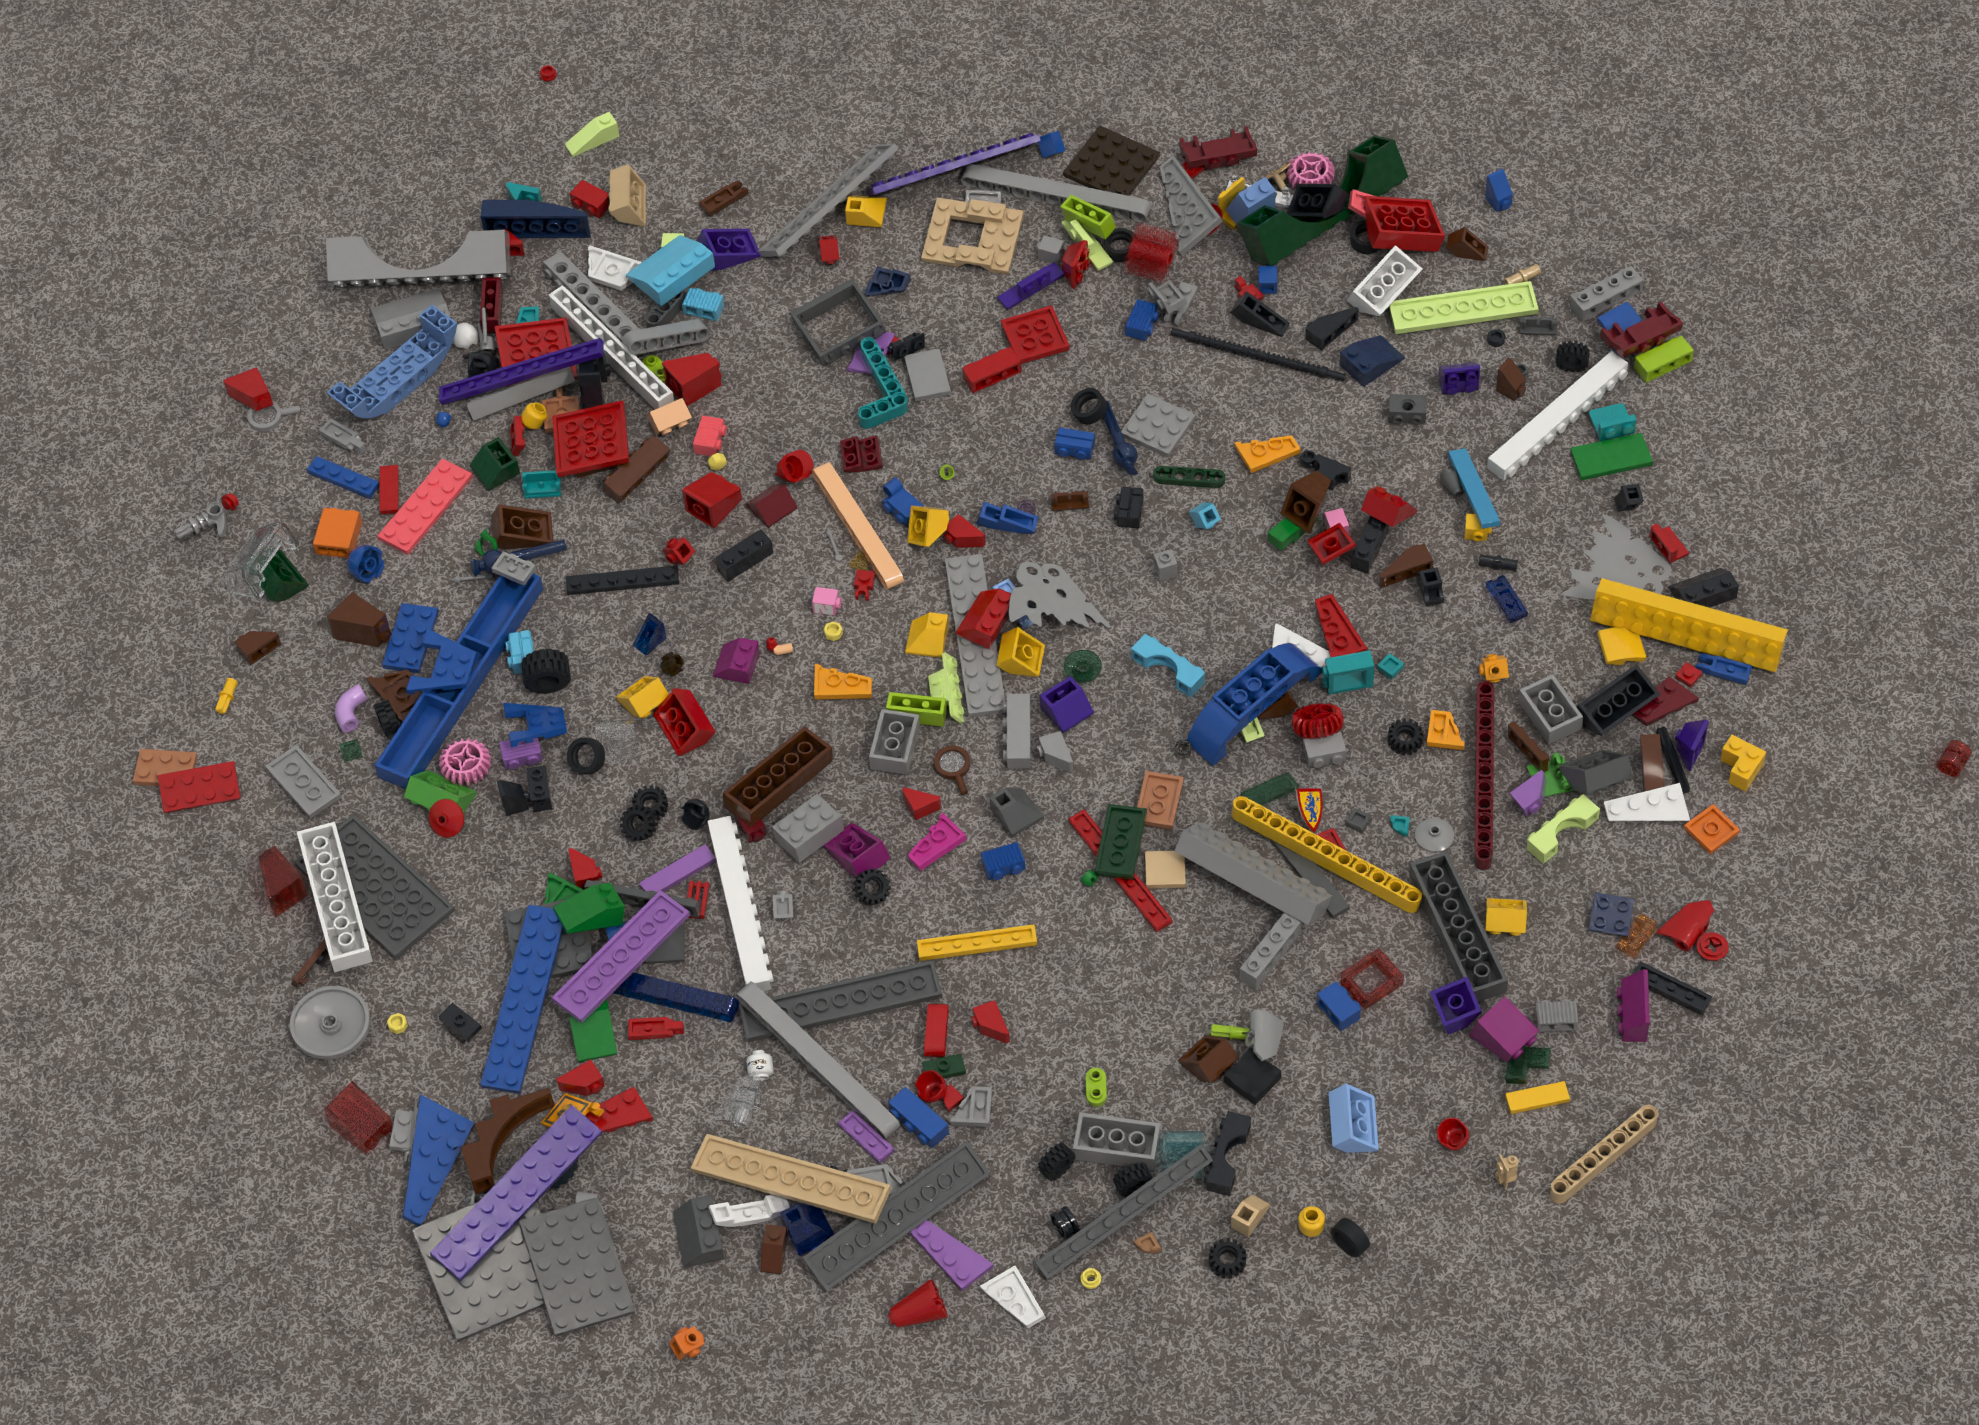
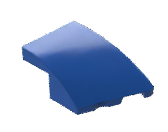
(1623, 315)

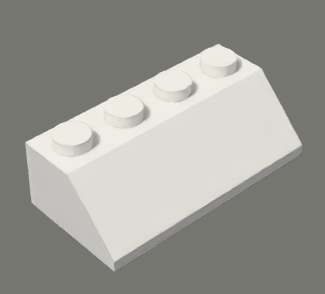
(1384, 283)

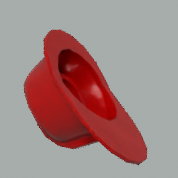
(795, 466)

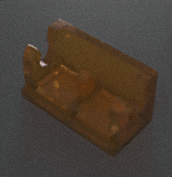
(1638, 935)

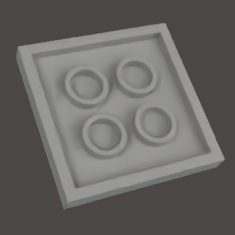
(1158, 425)

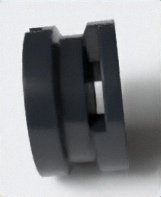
(1065, 1222)

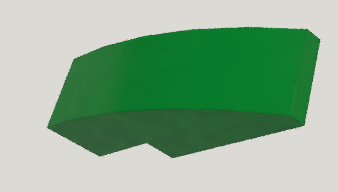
(1285, 533)

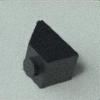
(513, 797)

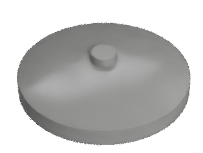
(330, 1022)

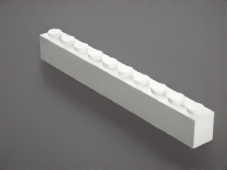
(616, 353)
(1557, 416)
(738, 902)

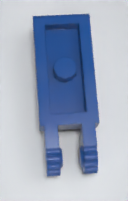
(1724, 668)

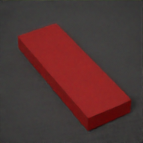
(389, 489)

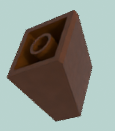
(1305, 500)
(359, 622)

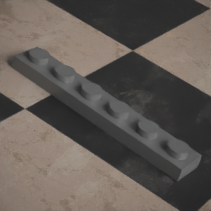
(640, 898)

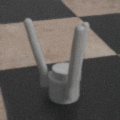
(487, 343)

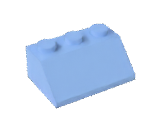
(1353, 1120)

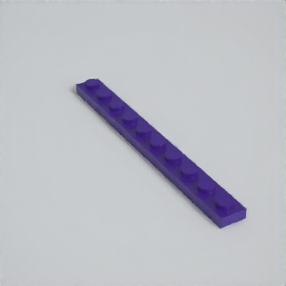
(521, 371)

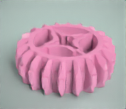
(1311, 167)
(460, 757)

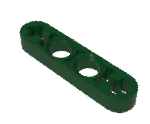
(1189, 474)

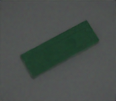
(1271, 789)

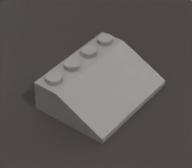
(400, 318)

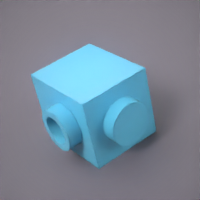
(1205, 515)

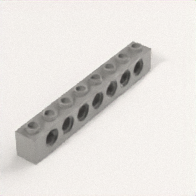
(565, 273)

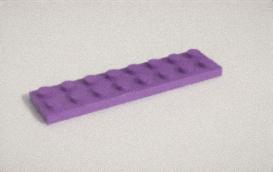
(620, 956)

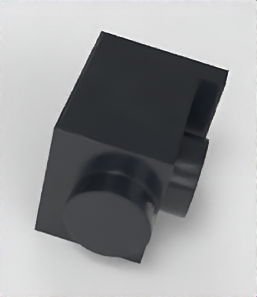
(1628, 498)

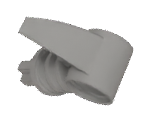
(215, 515)

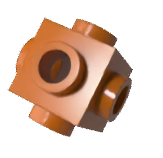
(687, 1343)

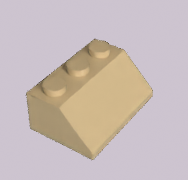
(627, 196)

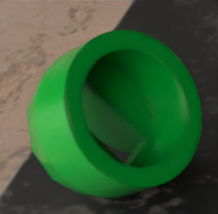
(1088, 877)

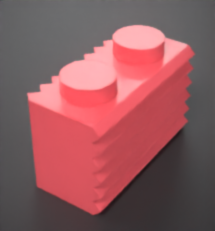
(709, 436)

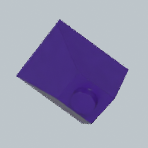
(1691, 740)

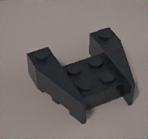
(589, 380)

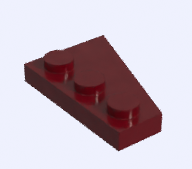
(1671, 698)

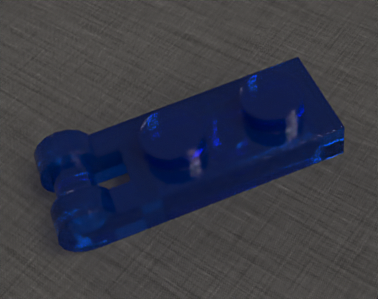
(1507, 599)

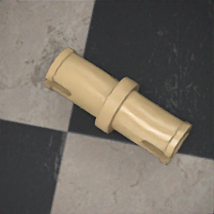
(1523, 275)

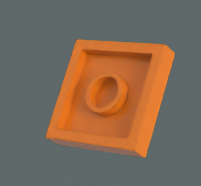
(1711, 829)

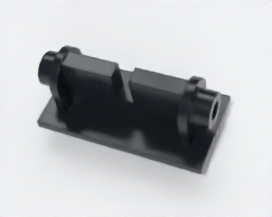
(909, 345)

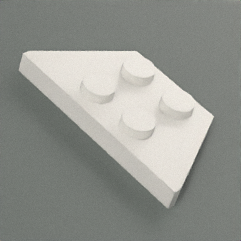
(609, 268)
(1315, 652)

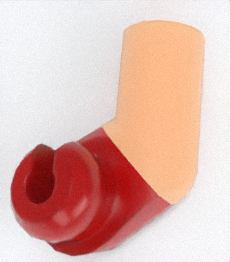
(777, 648)

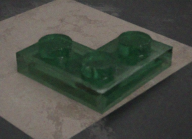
(1531, 1058)

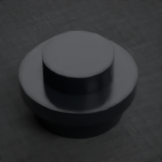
(1307, 459)

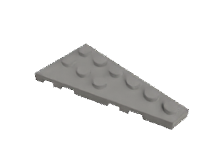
(1188, 207)

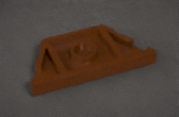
(393, 688)

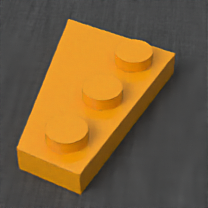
(1266, 453)
(839, 685)

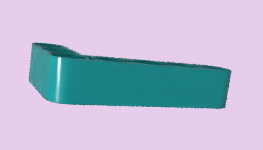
(872, 353)

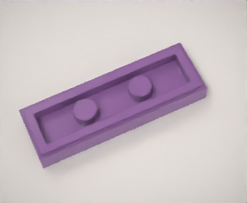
(866, 1137)

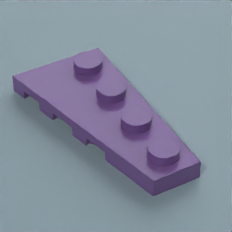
(952, 1256)

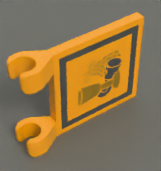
(565, 1102)

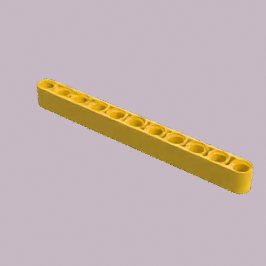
(1281, 831)

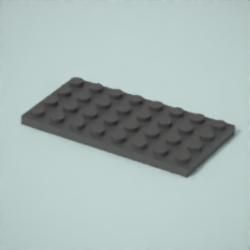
(391, 896)

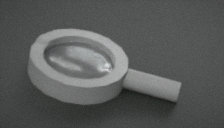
(269, 417)

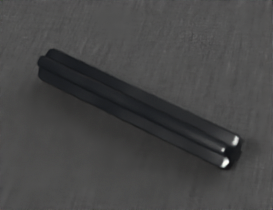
(1673, 759)

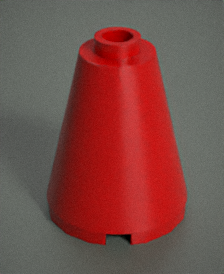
(919, 1307)

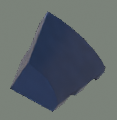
(887, 281)

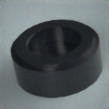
(1496, 338)

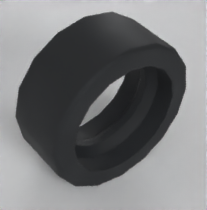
(1118, 234)
(1358, 245)
(1096, 413)
(599, 755)
(1350, 1237)

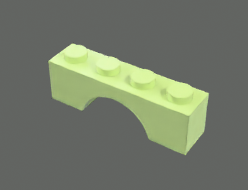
(1579, 814)

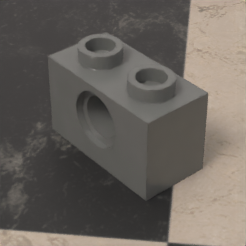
(1407, 409)

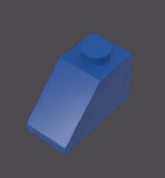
(1498, 191)

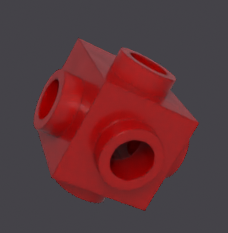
(678, 551)

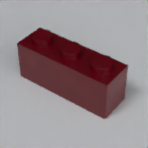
(492, 302)

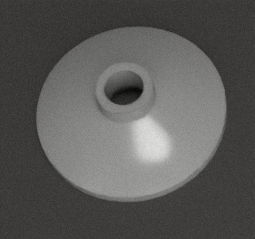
(1434, 841)

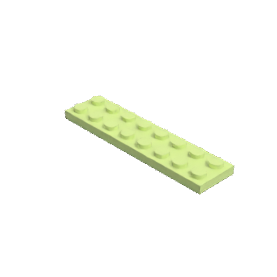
(1463, 307)

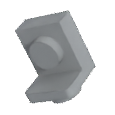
(783, 905)

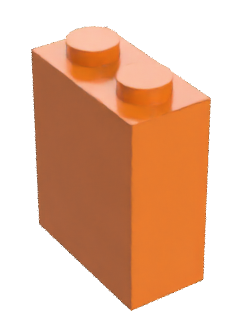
(337, 532)

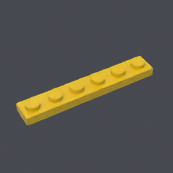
(977, 942)

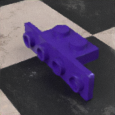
(1030, 285)

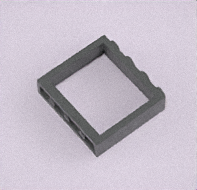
(824, 303)

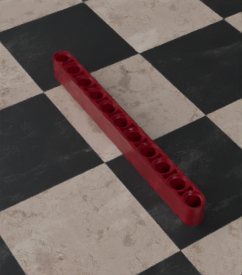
(1484, 782)

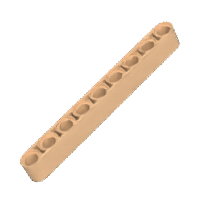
(858, 525)

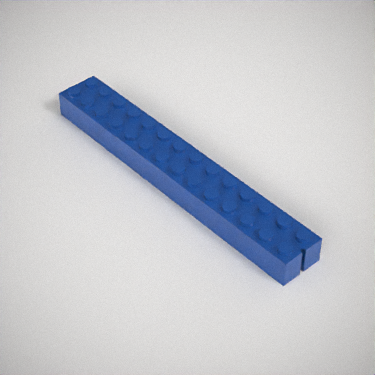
(440, 709)

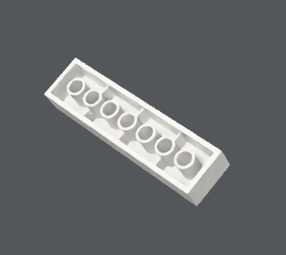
(334, 897)

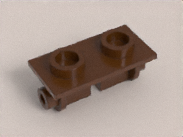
(1069, 501)

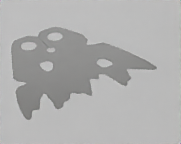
(1611, 562)
(1047, 598)

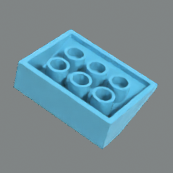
(672, 269)

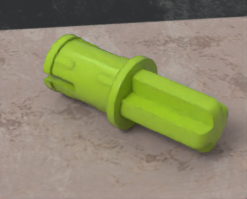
(1229, 1031)

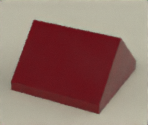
(772, 504)

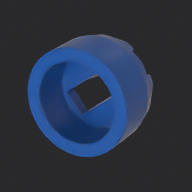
(443, 419)

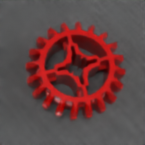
(1317, 720)

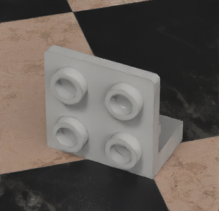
(514, 568)

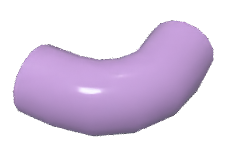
(345, 708)

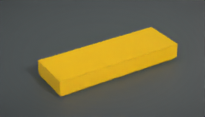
(1537, 1097)

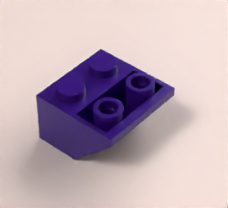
(1459, 378)
(1066, 704)

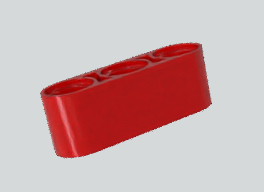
(936, 1030)

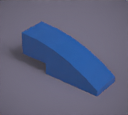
(1006, 519)

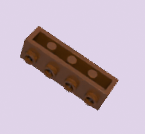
(632, 474)

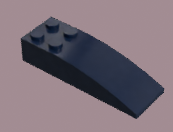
(534, 219)

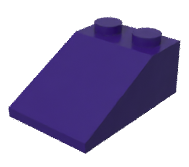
(729, 246)

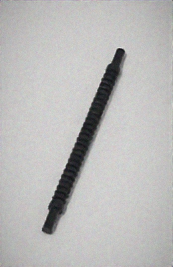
(1193, 336)

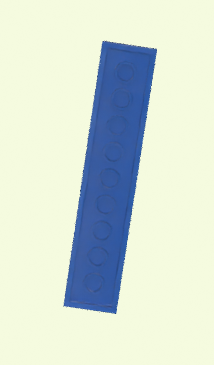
(523, 1001)

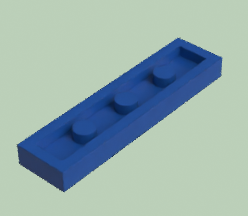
(343, 477)

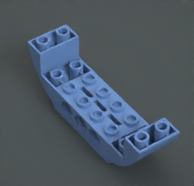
(402, 370)

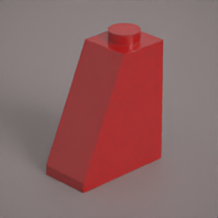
(249, 389)

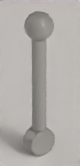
(838, 557)
(458, 579)

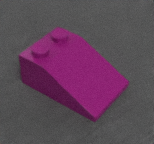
(857, 850)

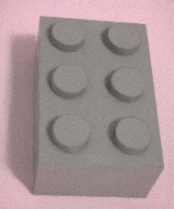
(1550, 709)
(894, 741)
(808, 828)

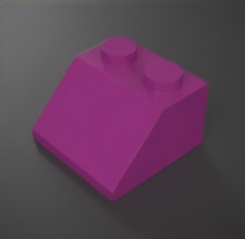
(737, 660)

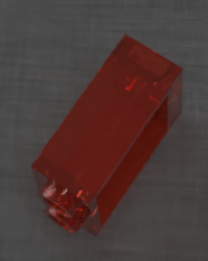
(1393, 974)

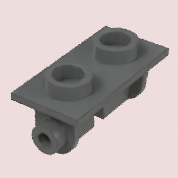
(1532, 325)

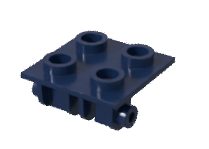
(1611, 914)

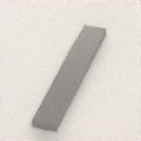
(519, 392)

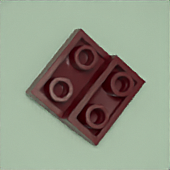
(861, 454)

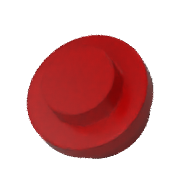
(548, 73)
(230, 501)

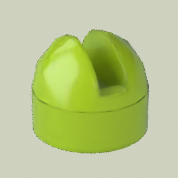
(950, 472)

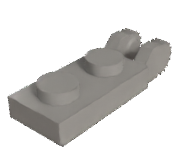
(1189, 292)

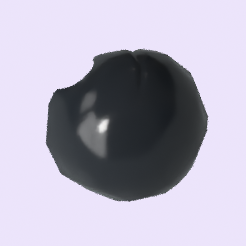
(695, 814)

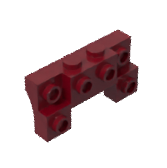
(1219, 151)
(1643, 335)

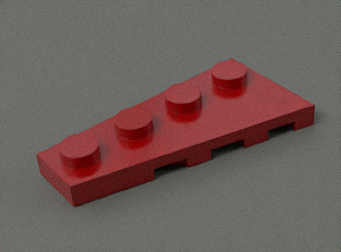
(621, 1111)

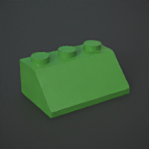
(431, 787)

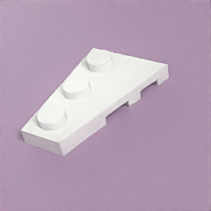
(1014, 1296)

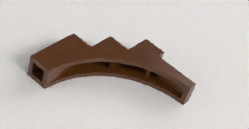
(493, 1132)

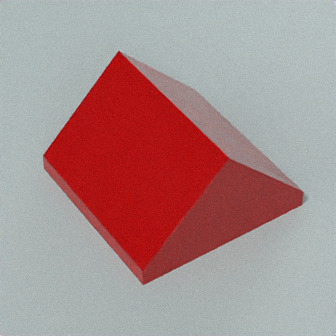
(1331, 544)

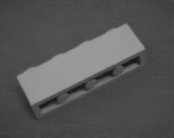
(1018, 731)

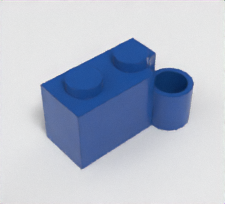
(898, 501)

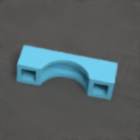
(1150, 652)

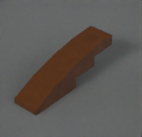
(1651, 762)

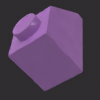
(1530, 794)

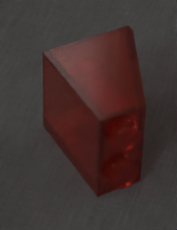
(281, 881)
(358, 1118)

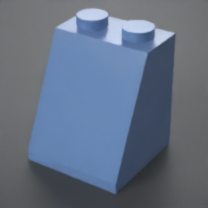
(1252, 199)

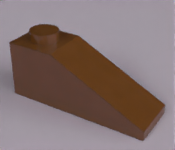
(1406, 565)

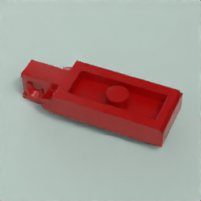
(653, 1028)

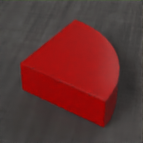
(952, 1098)

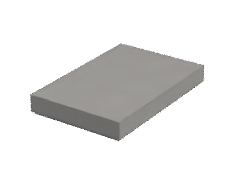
(927, 375)

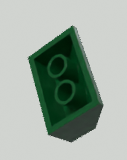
(282, 578)

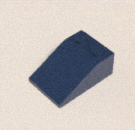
(1369, 359)

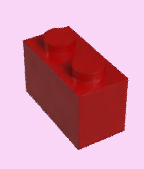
(590, 199)

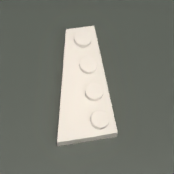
(1658, 804)

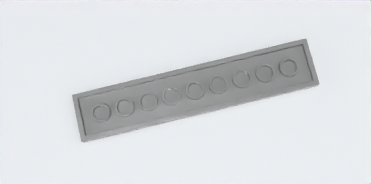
(826, 202)
(978, 664)

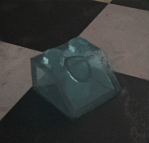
(1178, 1144)

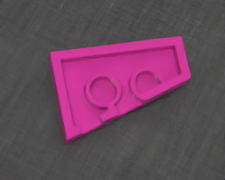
(937, 843)

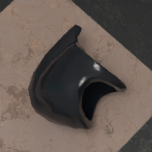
(480, 361)

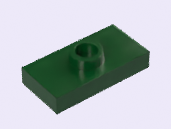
(946, 1066)

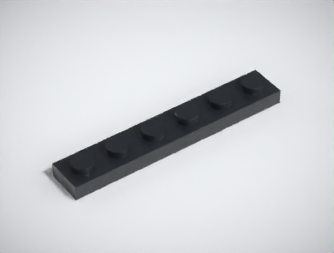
(622, 580)

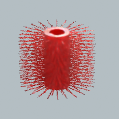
(1155, 253)

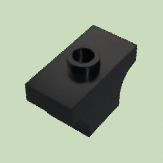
(1333, 470)
(1430, 586)
(459, 1023)

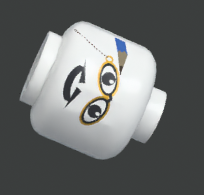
(761, 1064)

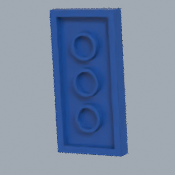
(405, 645)

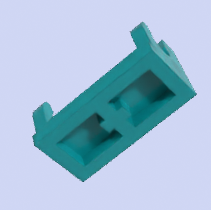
(541, 484)

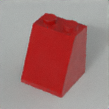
(692, 376)
(711, 498)

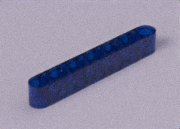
(679, 997)

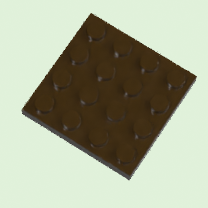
(1111, 162)

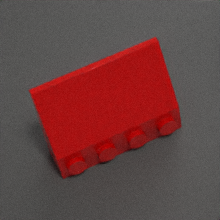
(1403, 223)

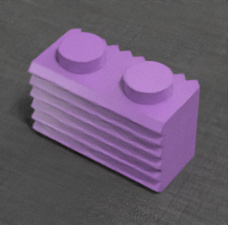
(520, 755)

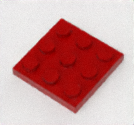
(1035, 334)

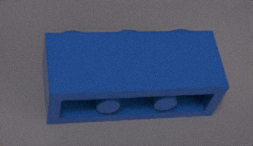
(918, 1118)

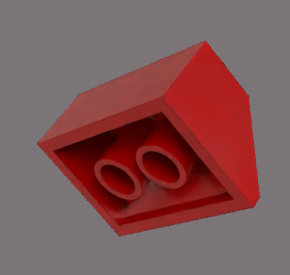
(986, 617)
(683, 721)

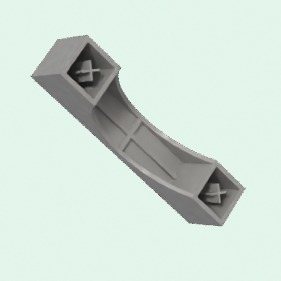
(480, 256)

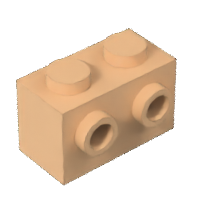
(669, 416)

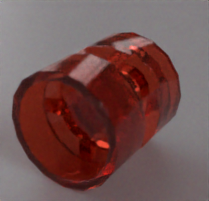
(1954, 758)

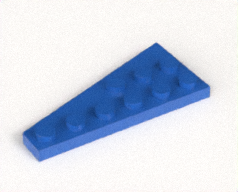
(434, 1149)

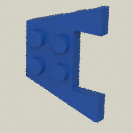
(451, 668)
(540, 720)

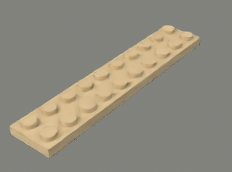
(791, 1178)

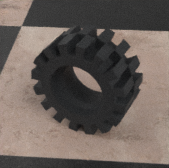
(1572, 356)
(386, 717)
(1405, 727)
(655, 794)
(628, 826)
(860, 889)
(1056, 1161)
(1131, 1178)
(1227, 1269)

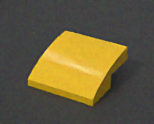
(1621, 646)

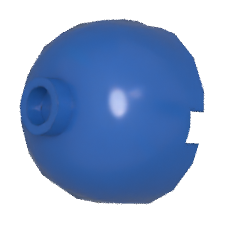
(365, 559)

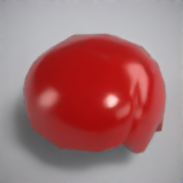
(930, 1086)
(1453, 1134)

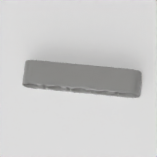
(666, 336)

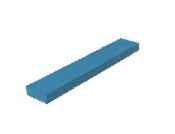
(1474, 488)

